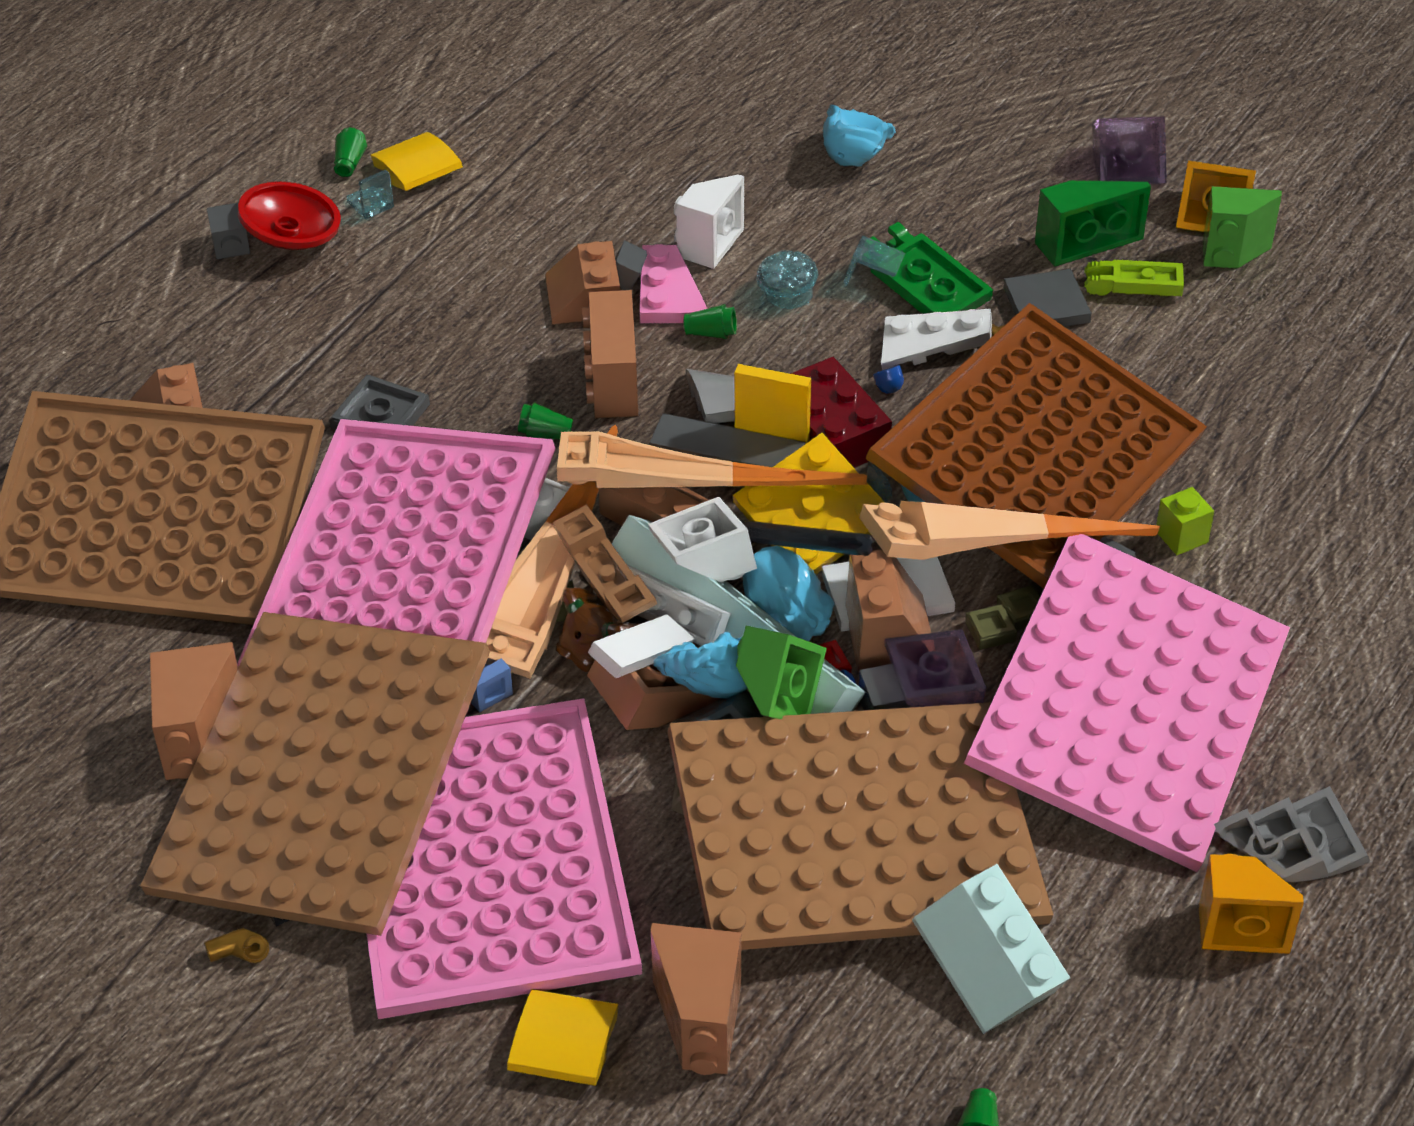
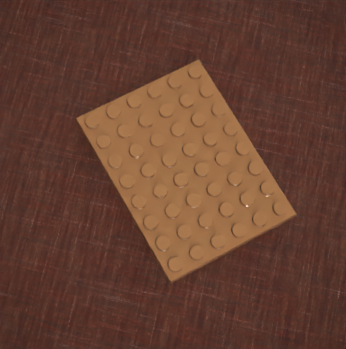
(152, 505)
(318, 773)
(844, 822)

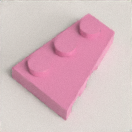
(667, 287)

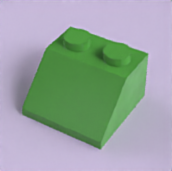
(1239, 225)
(779, 671)

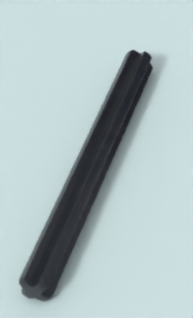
(809, 538)

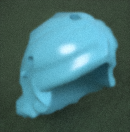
(854, 136)
(789, 592)
(705, 669)

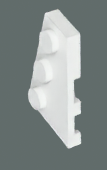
(926, 334)

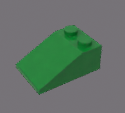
(1090, 218)

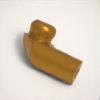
(238, 943)

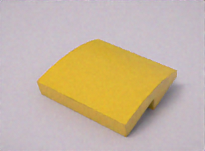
(416, 161)
(562, 1037)

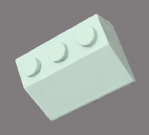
(990, 949)

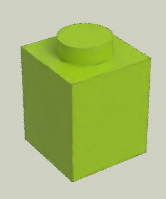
(1184, 520)

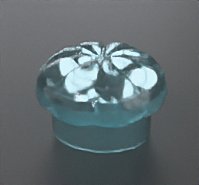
(787, 278)

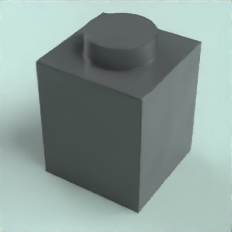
(227, 231)
(881, 689)

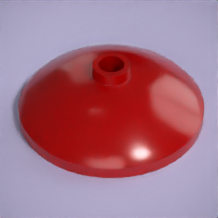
(289, 215)

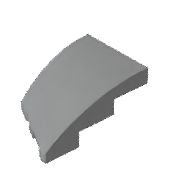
(713, 395)
(1297, 838)

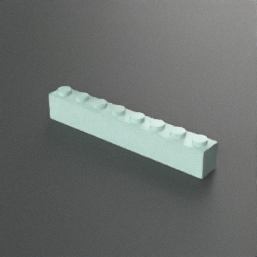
(644, 552)

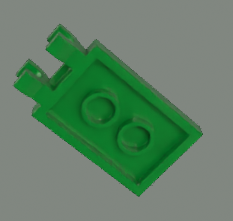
(932, 277)

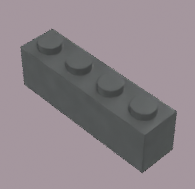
(721, 442)

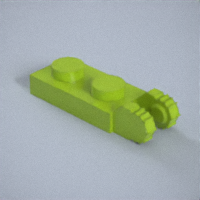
(1134, 277)

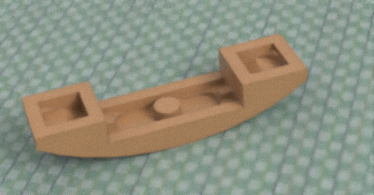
(602, 565)

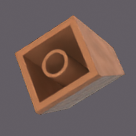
(880, 606)
(186, 700)
(698, 991)

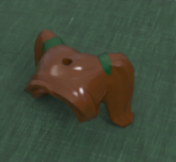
(591, 618)

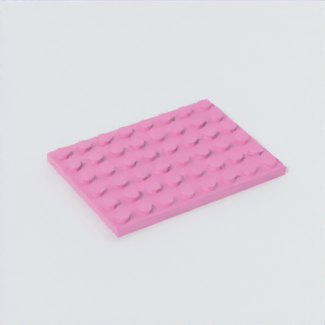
(410, 529)
(1130, 700)
(509, 872)

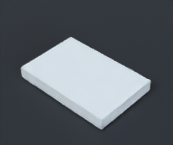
(925, 574)

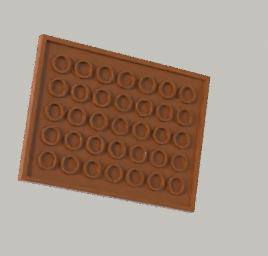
(1038, 430)

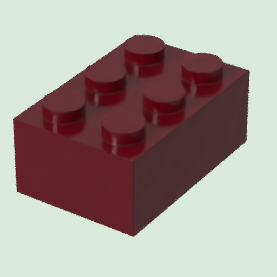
(843, 411)

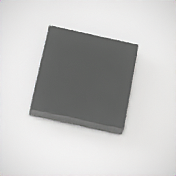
(1051, 292)
(381, 403)

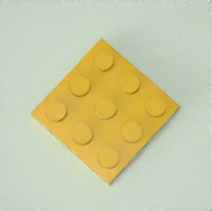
(811, 505)

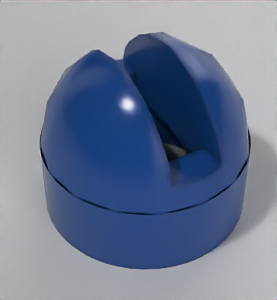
(889, 380)

